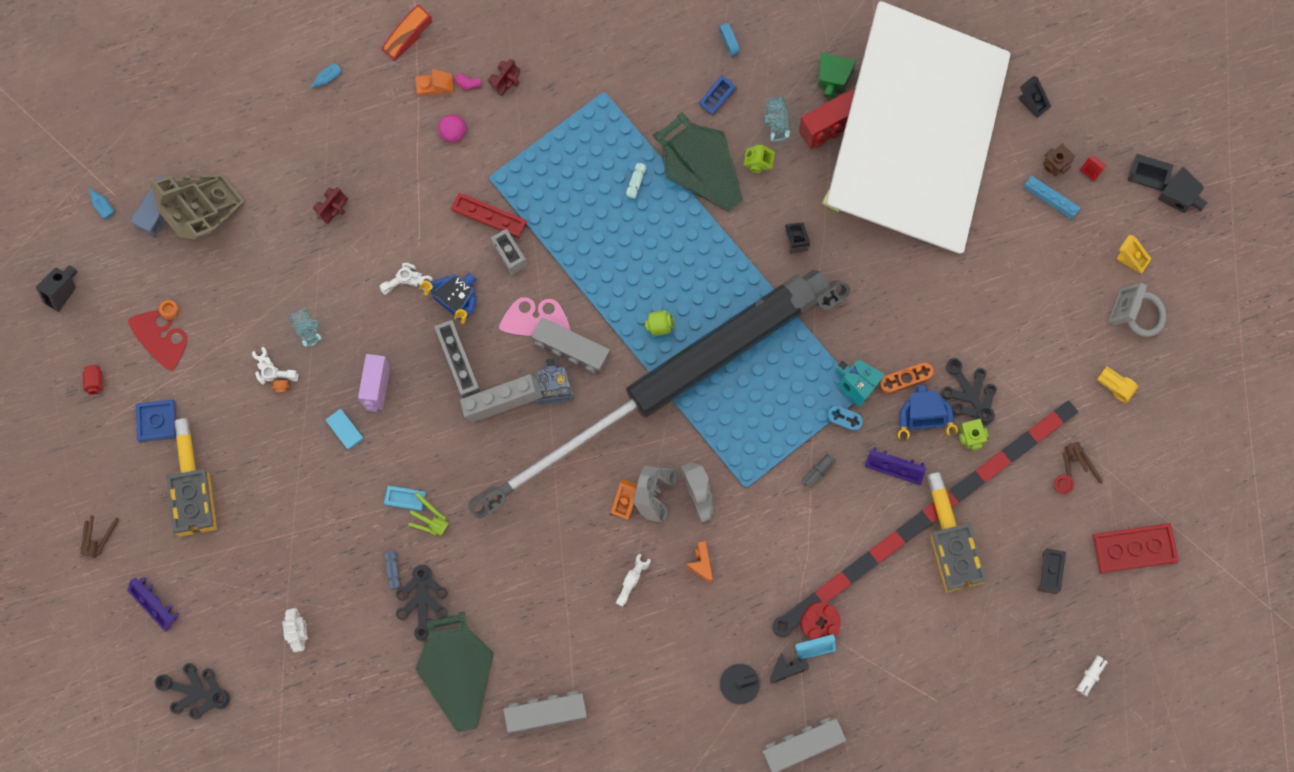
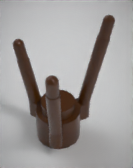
(1076, 453)
(90, 547)

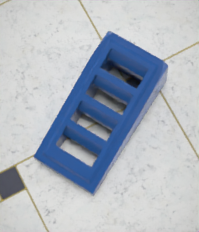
(722, 99)

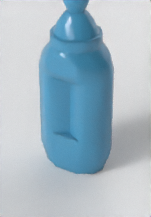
(327, 75)
(101, 204)

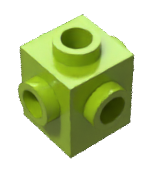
(759, 158)
(973, 435)

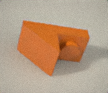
(437, 83)
(624, 499)
(701, 568)

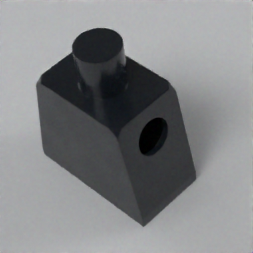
(1183, 192)
(57, 287)

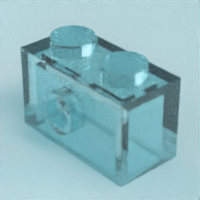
(777, 119)
(305, 327)

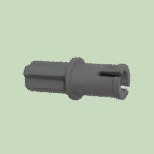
(818, 470)

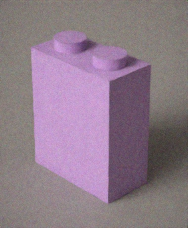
(374, 382)

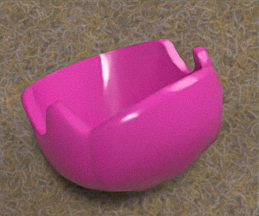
(452, 128)

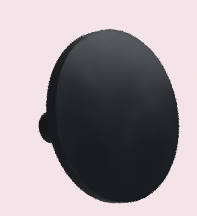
(739, 684)

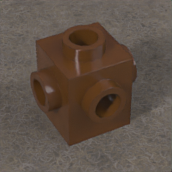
(1058, 160)

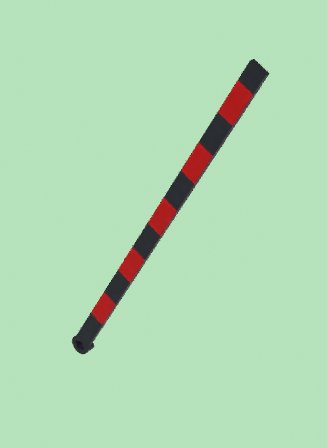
(927, 516)

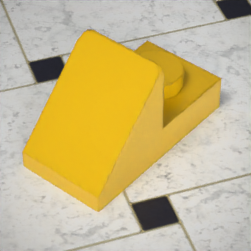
(1133, 254)

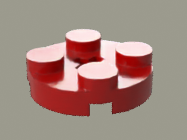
(811, 616)

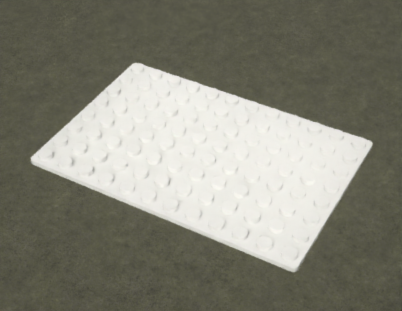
(919, 128)

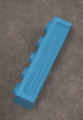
(1051, 197)

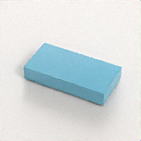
(344, 429)
(404, 498)
(815, 647)

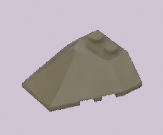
(195, 204)

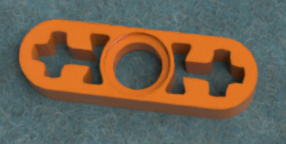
(917, 368)

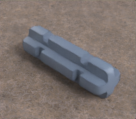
(392, 570)

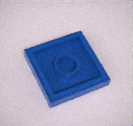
(155, 420)

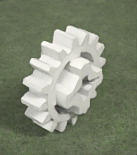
(295, 630)

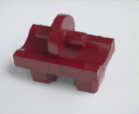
(507, 77)
(332, 206)

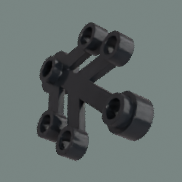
(970, 395)
(421, 599)
(196, 692)

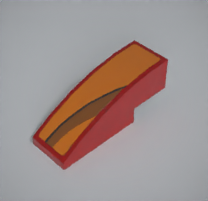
(407, 32)

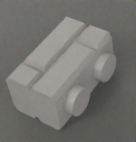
(509, 251)

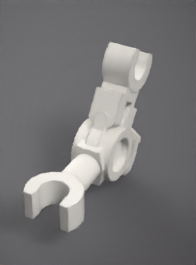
(405, 276)
(269, 371)
(632, 579)

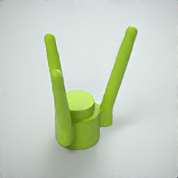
(436, 525)

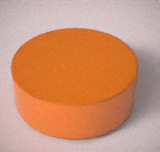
(168, 309)

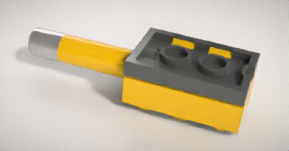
(190, 489)
(954, 545)

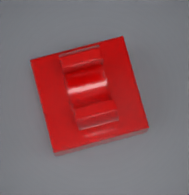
(1093, 167)

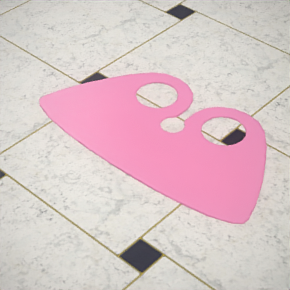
(524, 323)

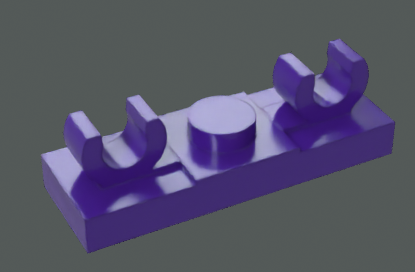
(895, 466)
(151, 603)

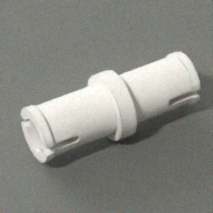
(1091, 676)

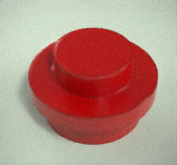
(1064, 484)

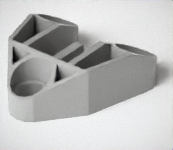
(699, 489)
(646, 491)

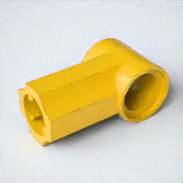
(1121, 387)

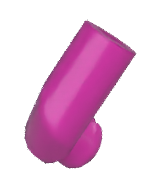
(466, 83)

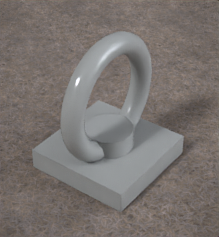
(1129, 304)

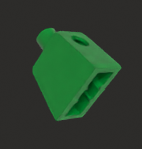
(834, 73)

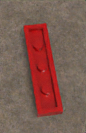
(488, 215)

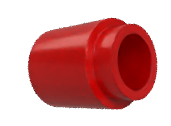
(92, 379)

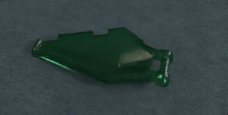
(700, 162)
(456, 670)

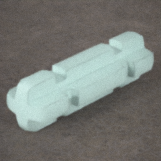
(636, 180)

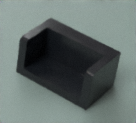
(1150, 172)
(1052, 571)

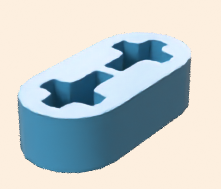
(729, 39)
(842, 421)

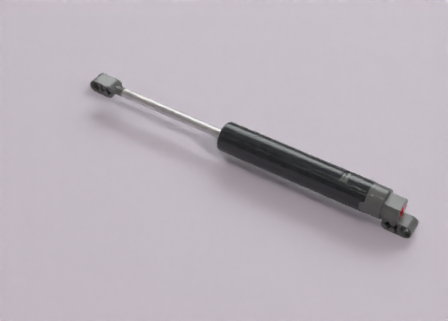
(691, 367)

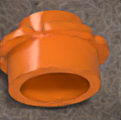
(281, 385)

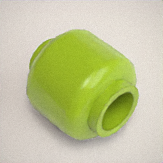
(659, 323)

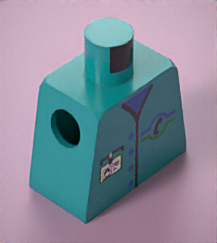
(858, 380)

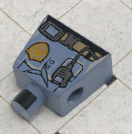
(553, 384)

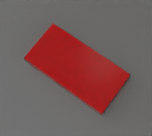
(1135, 548)

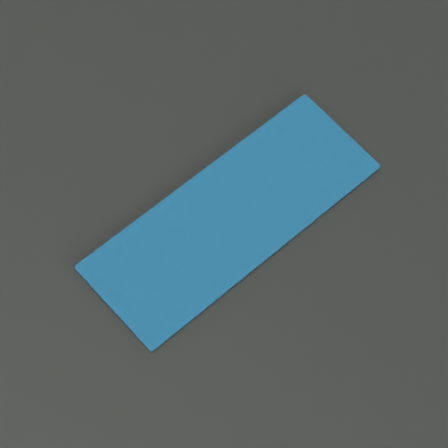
(676, 259)

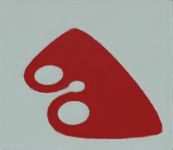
(161, 348)

